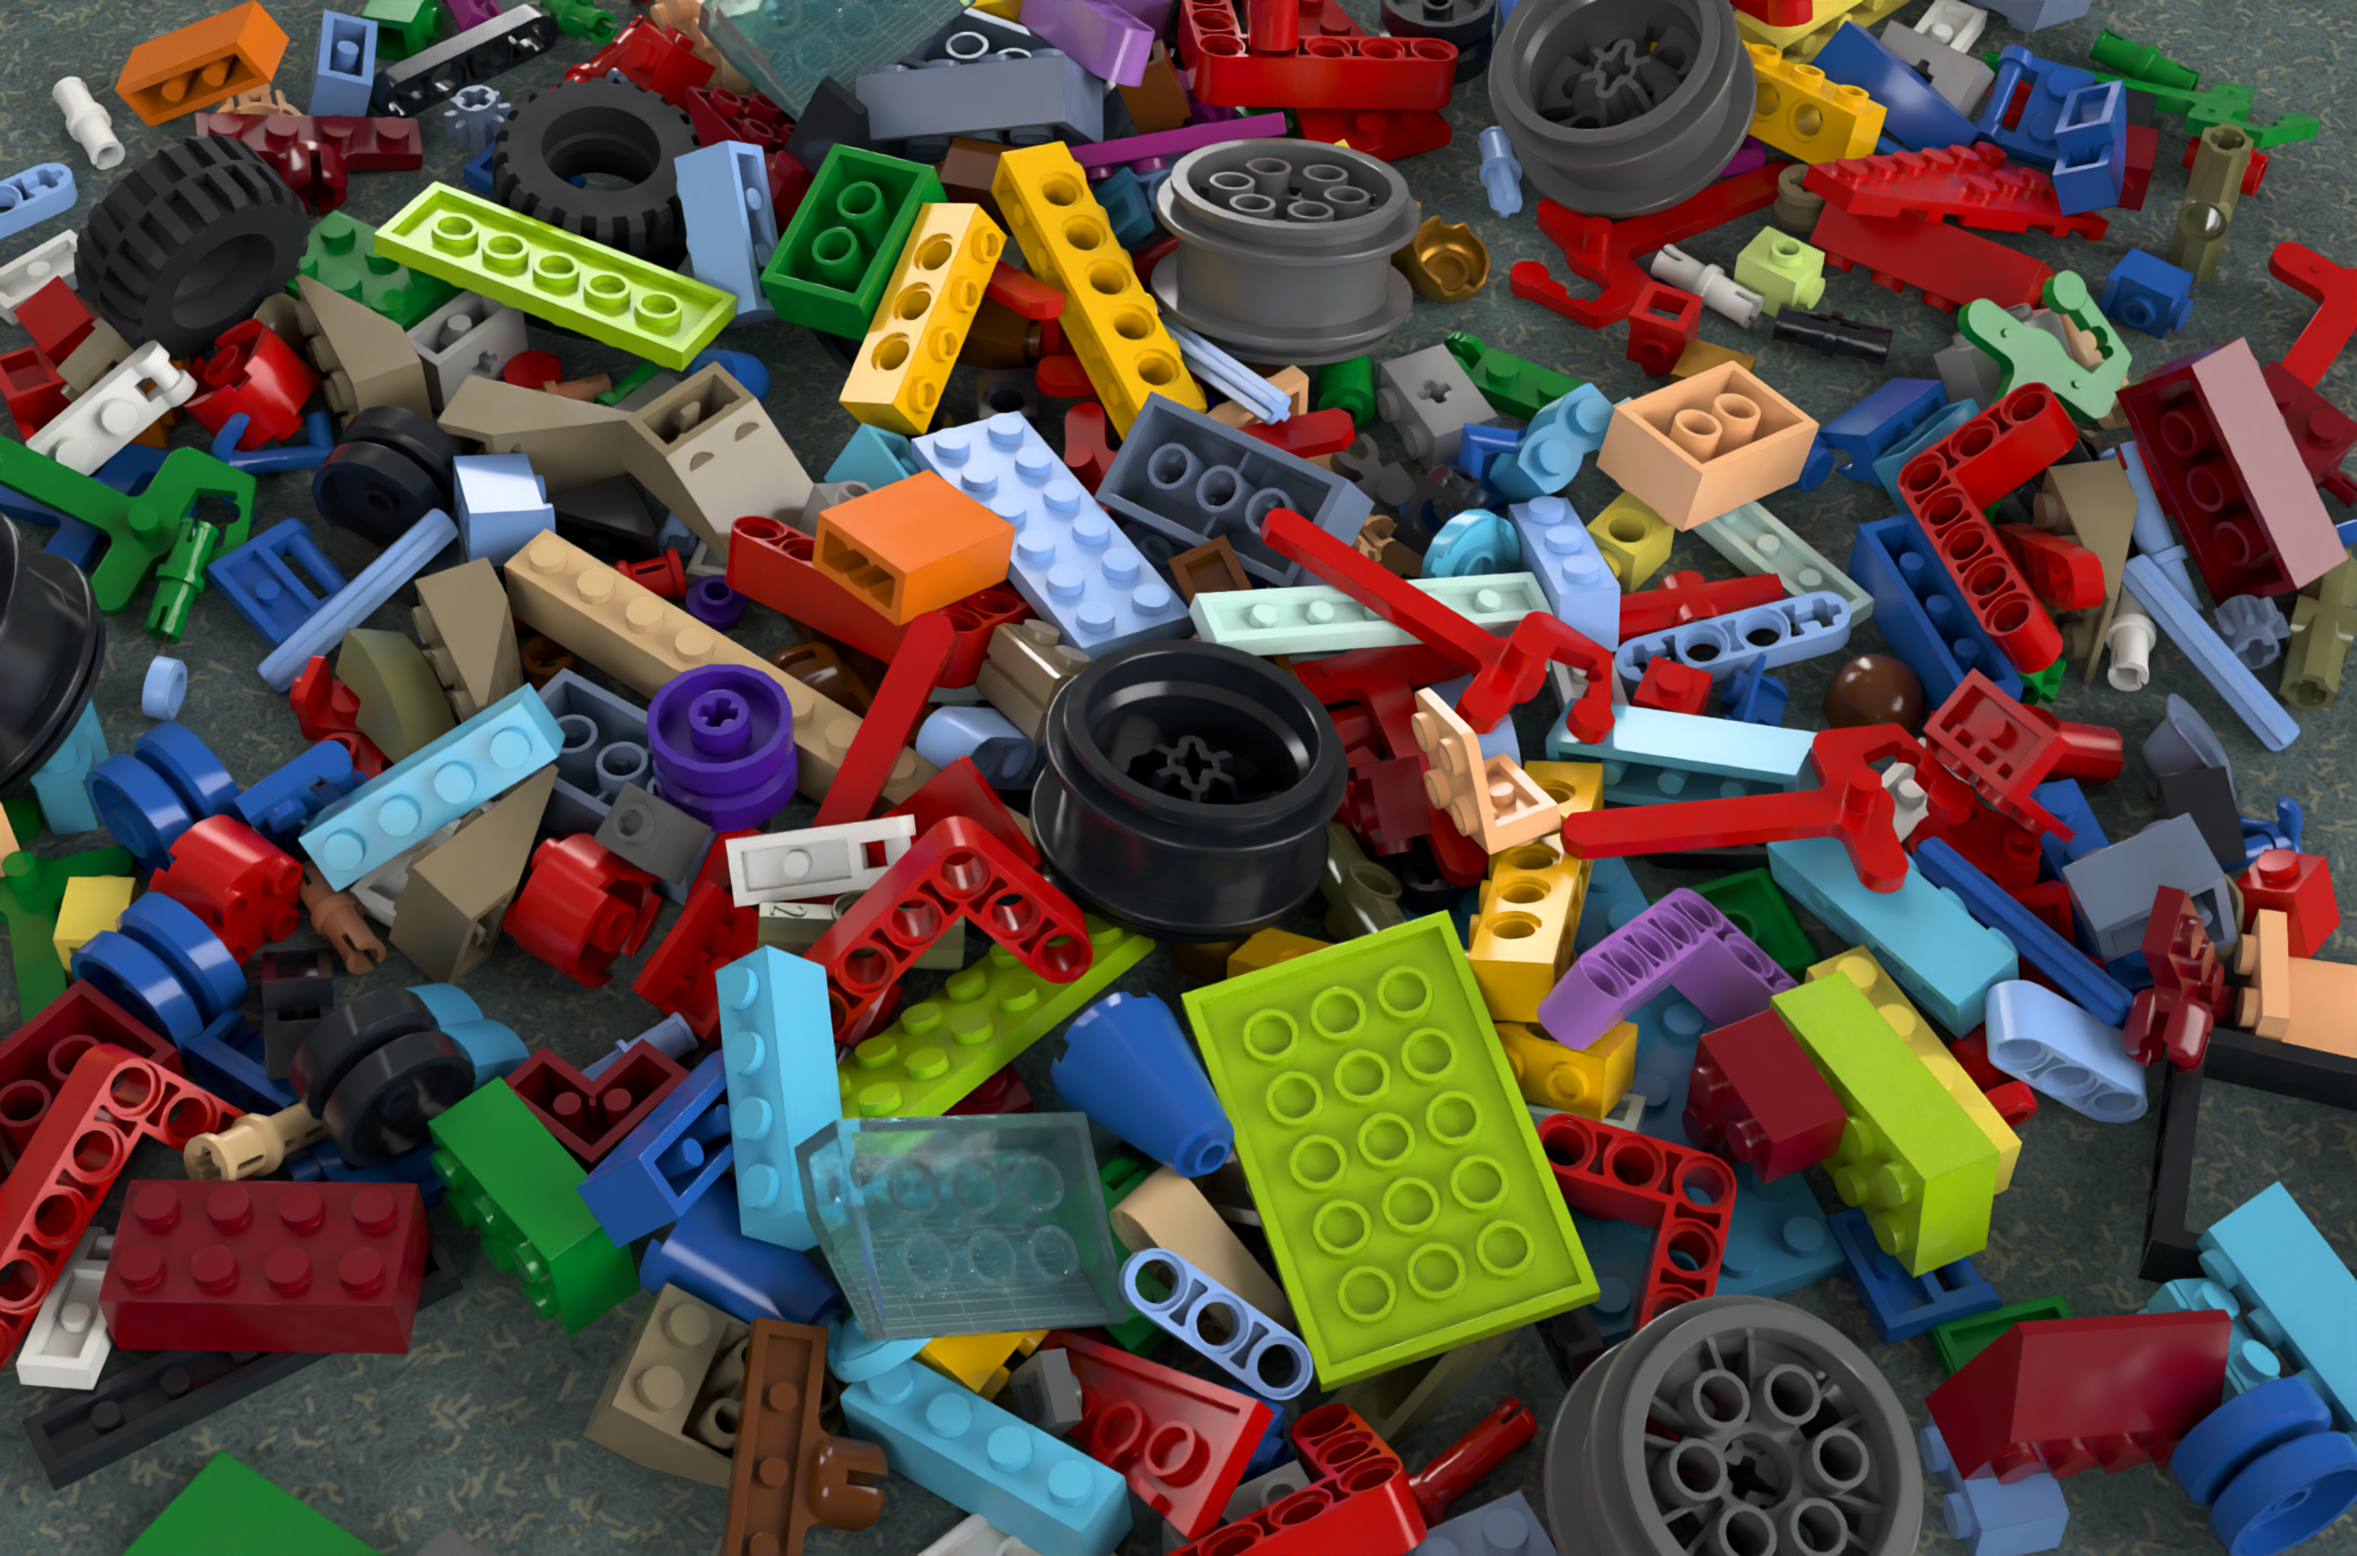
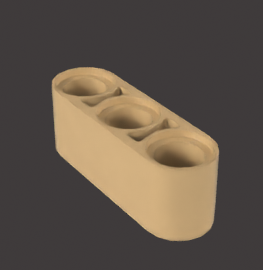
(1175, 1216)

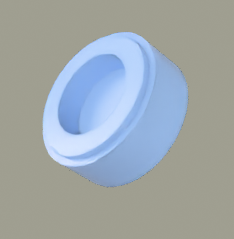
(164, 688)

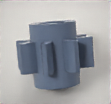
(476, 117)
(2251, 629)

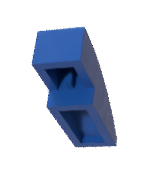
(1915, 108)
(2091, 148)

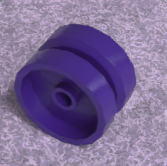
(723, 745)

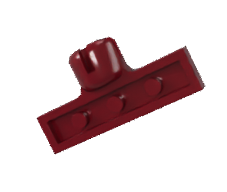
(319, 150)
(2187, 991)

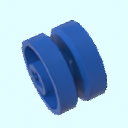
(160, 793)
(163, 969)
(2268, 1468)

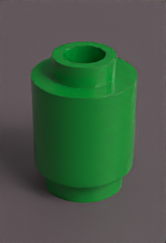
(1348, 387)

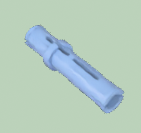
(2150, 526)

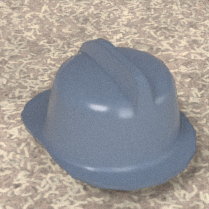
(2182, 744)

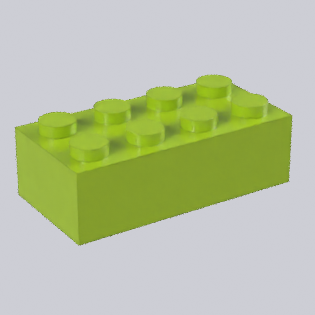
(1906, 1142)

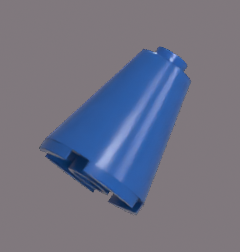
(1144, 1083)
(735, 1271)

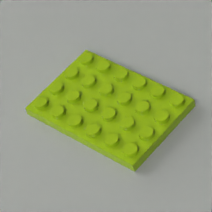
(1388, 1150)

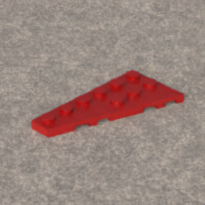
(1376, 132)
(1951, 180)

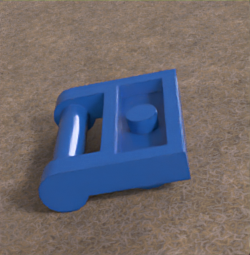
(2034, 135)
(267, 589)
(285, 799)
(1892, 1297)

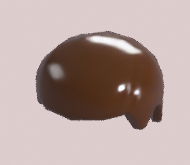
(1874, 692)

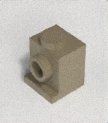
(94, 360)

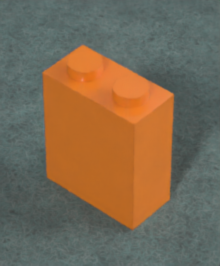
(912, 546)

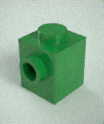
(404, 26)

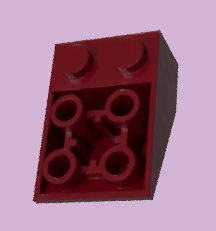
(757, 121)

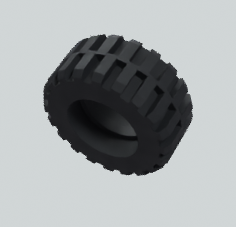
(606, 132)
(190, 244)

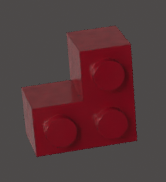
(1761, 1100)
(599, 1114)

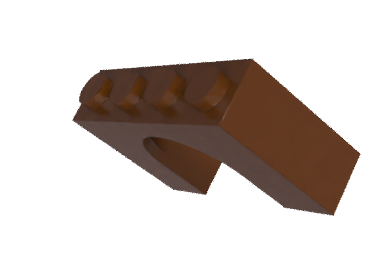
(997, 334)

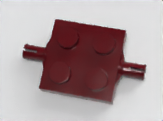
(2317, 429)

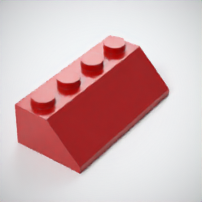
(1930, 257)

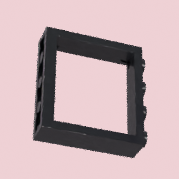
(2240, 1060)

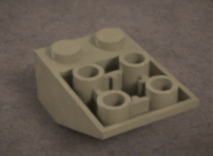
(358, 354)
(563, 437)
(714, 457)
(2097, 511)
(469, 636)
(466, 885)
(680, 1390)

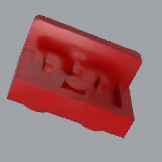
(684, 966)

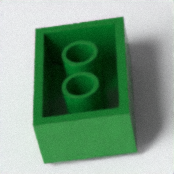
(847, 240)
(345, 261)
(523, 1199)

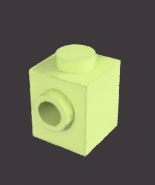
(1781, 271)

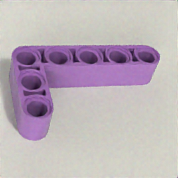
(1101, 35)
(1672, 943)

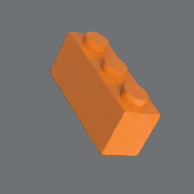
(202, 63)

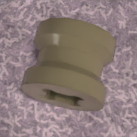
(1796, 205)

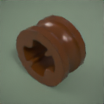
(543, 649)

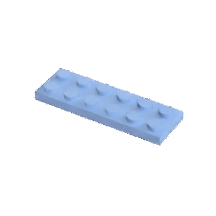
(1065, 547)

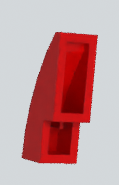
(31, 390)

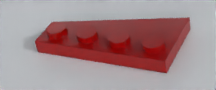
(1163, 1430)

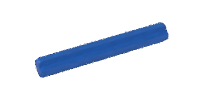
(2029, 935)

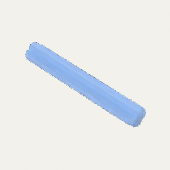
(1228, 374)
(358, 599)
(2209, 654)

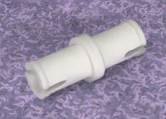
(88, 123)
(1709, 283)
(2130, 641)

